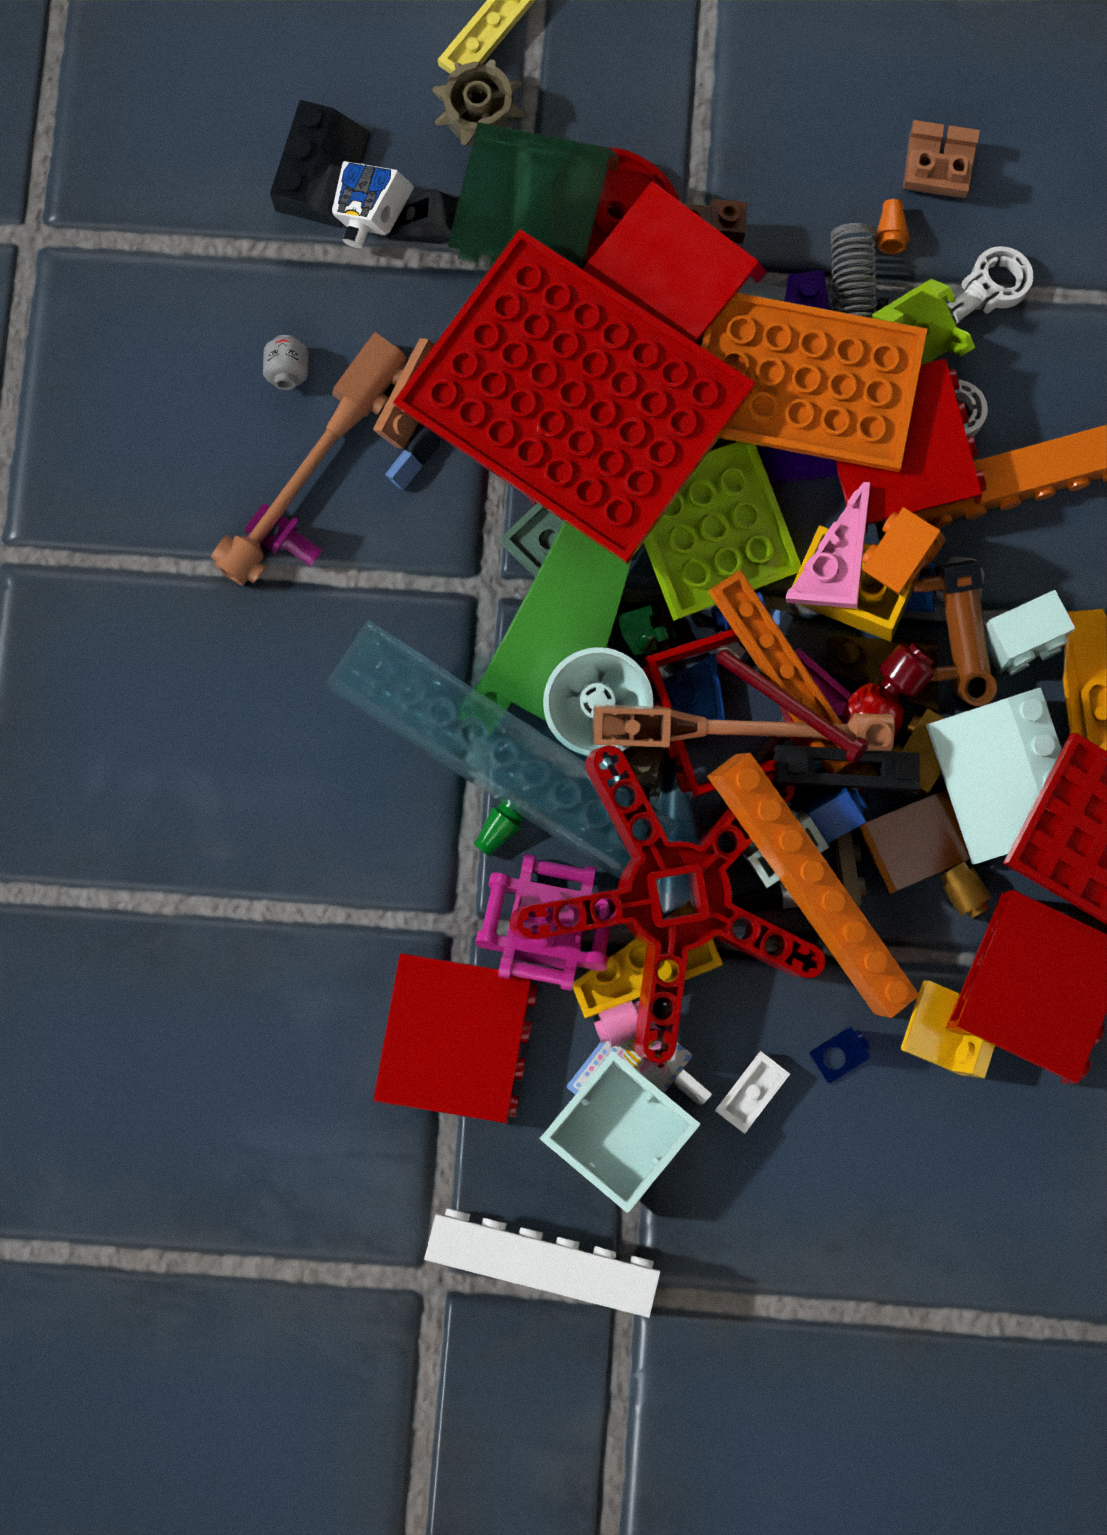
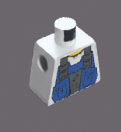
(369, 200)

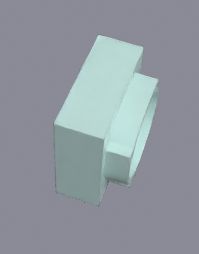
(620, 1131)

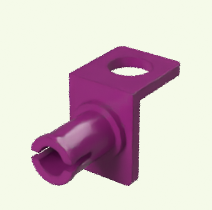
(286, 538)

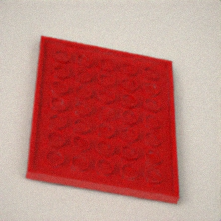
(574, 395)

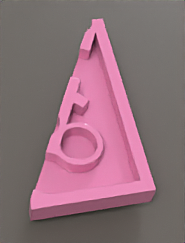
(835, 569)

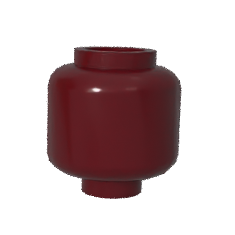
(907, 670)

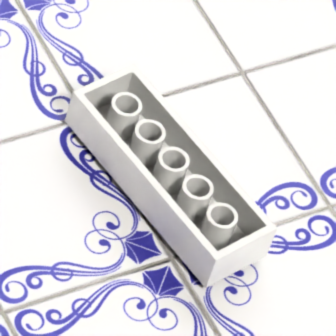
(543, 1264)

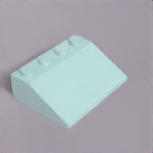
(995, 767)

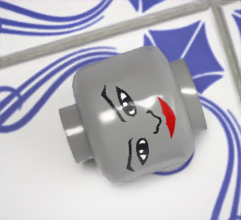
(285, 362)

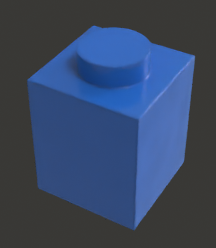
(837, 812)

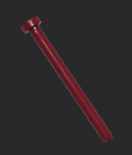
(854, 748)

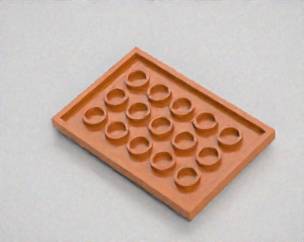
(821, 378)

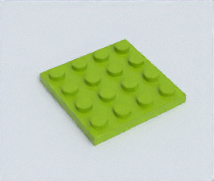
(720, 525)

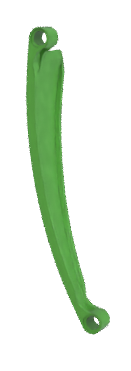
(563, 612)

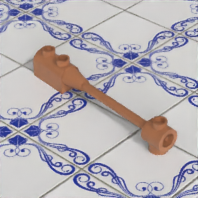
(359, 393)
(661, 725)

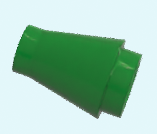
(498, 828)

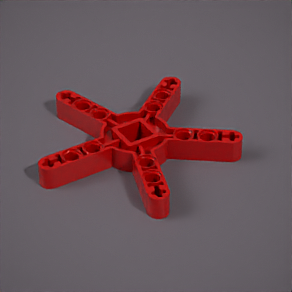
(639, 908)

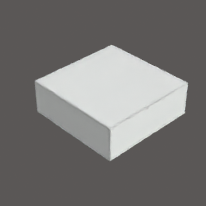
(692, 1088)

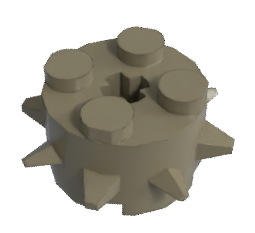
(477, 95)

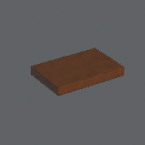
(916, 841)

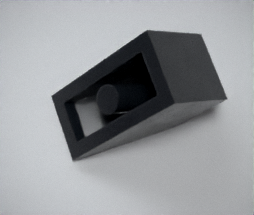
(425, 218)

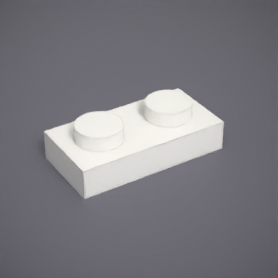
(752, 1092)

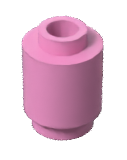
(618, 1024)

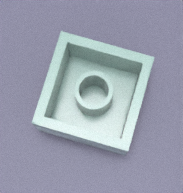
(1028, 632)

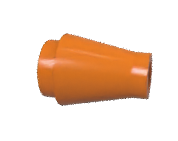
(892, 230)

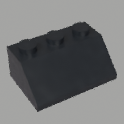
(313, 162)

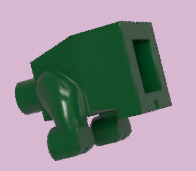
(642, 631)

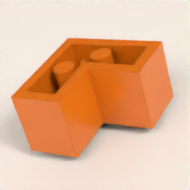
(903, 551)

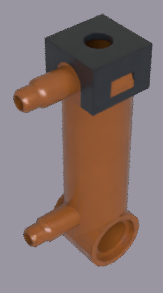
(966, 629)

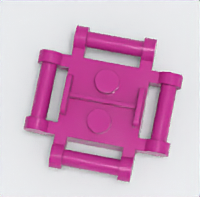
(554, 951)

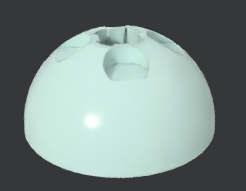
(578, 674)

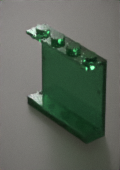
(530, 185)

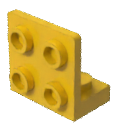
(932, 1042)

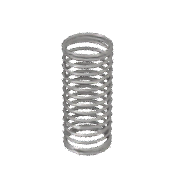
(854, 242)

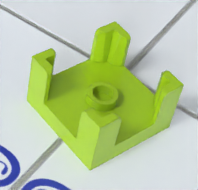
(928, 309)

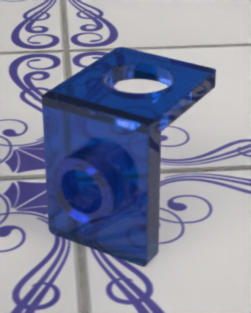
(853, 1046)

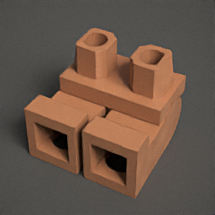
(936, 172)

